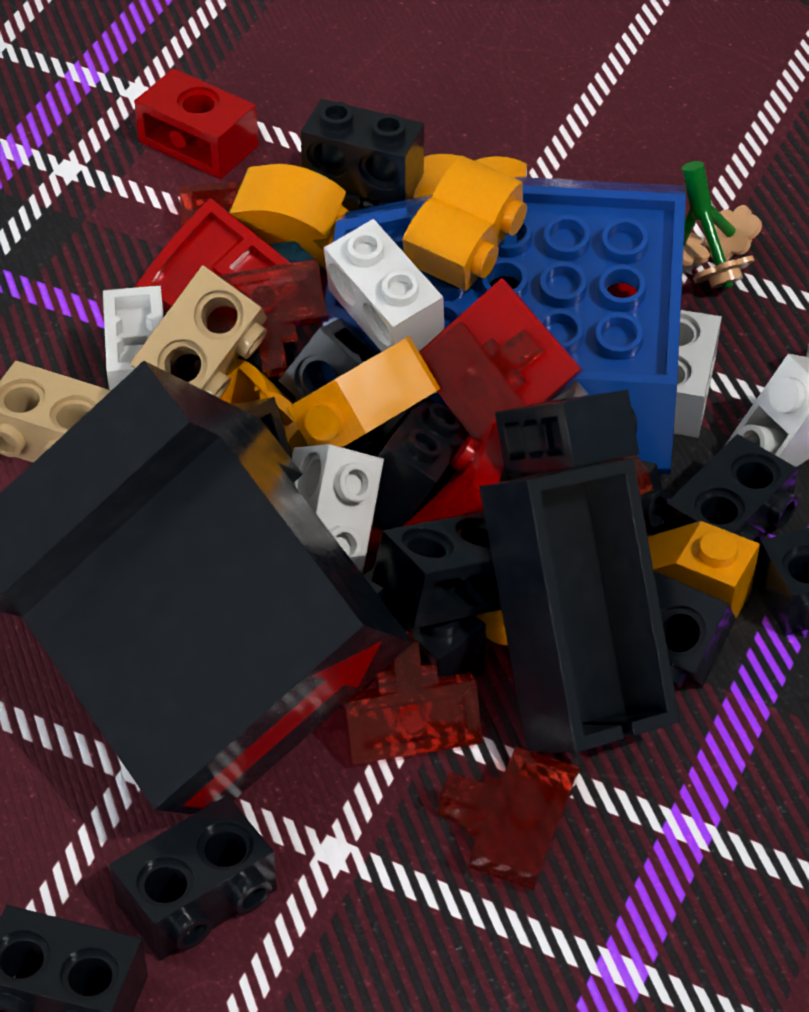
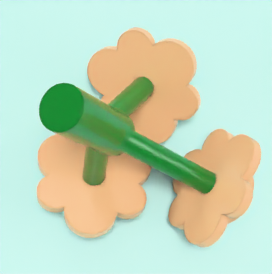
(724, 232)

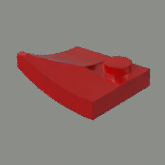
(210, 240)
(474, 465)

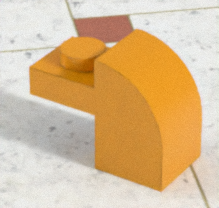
(290, 206)

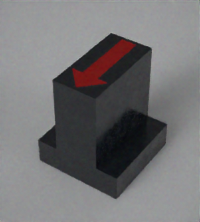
(188, 589)

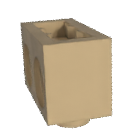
(186, 332)
(40, 408)

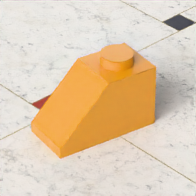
(364, 396)
(707, 561)

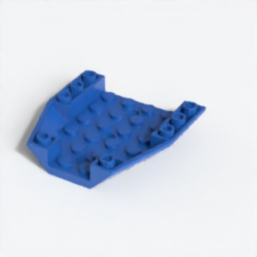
(565, 257)

